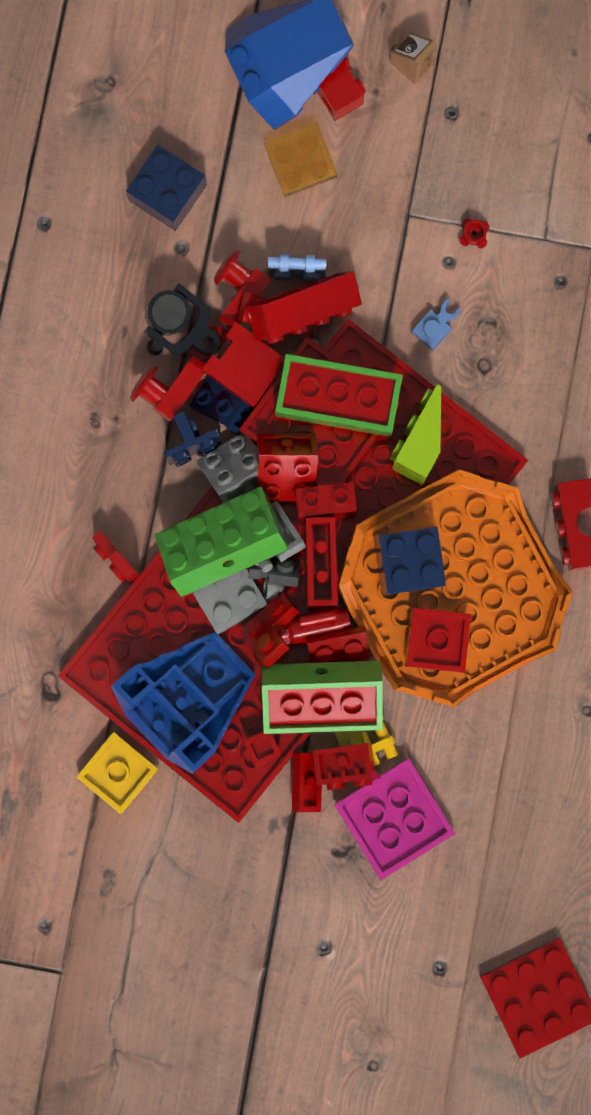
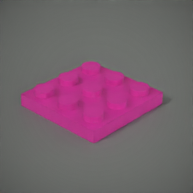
(394, 819)

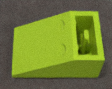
(422, 447)

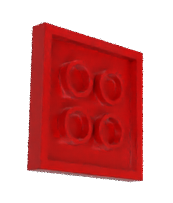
(538, 997)

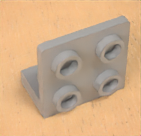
(232, 467)

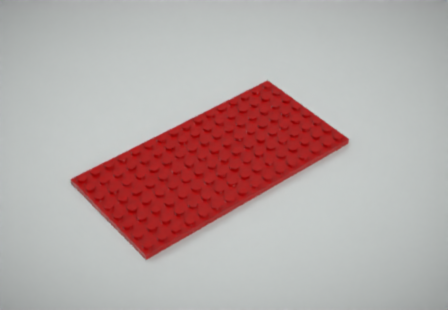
(157, 620)

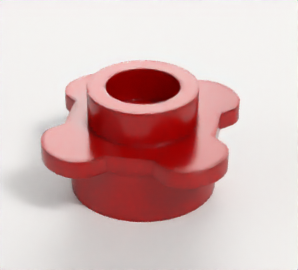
(480, 227)

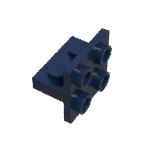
(192, 440)

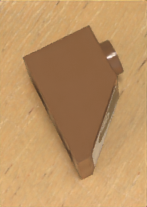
(413, 55)

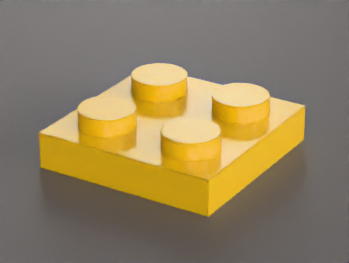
(117, 773)

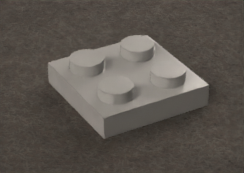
(230, 600)

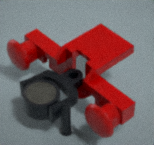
(244, 367)

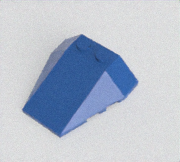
(286, 55)
(185, 698)

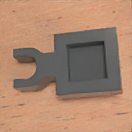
(282, 573)

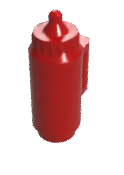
(315, 624)

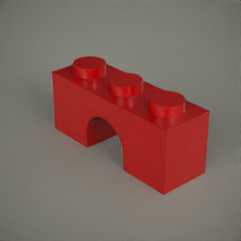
(570, 500)

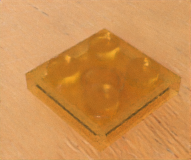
(300, 160)

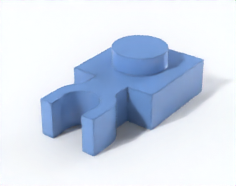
(434, 327)

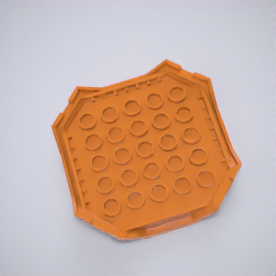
(490, 571)

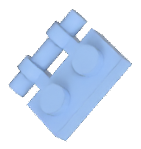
(286, 267)

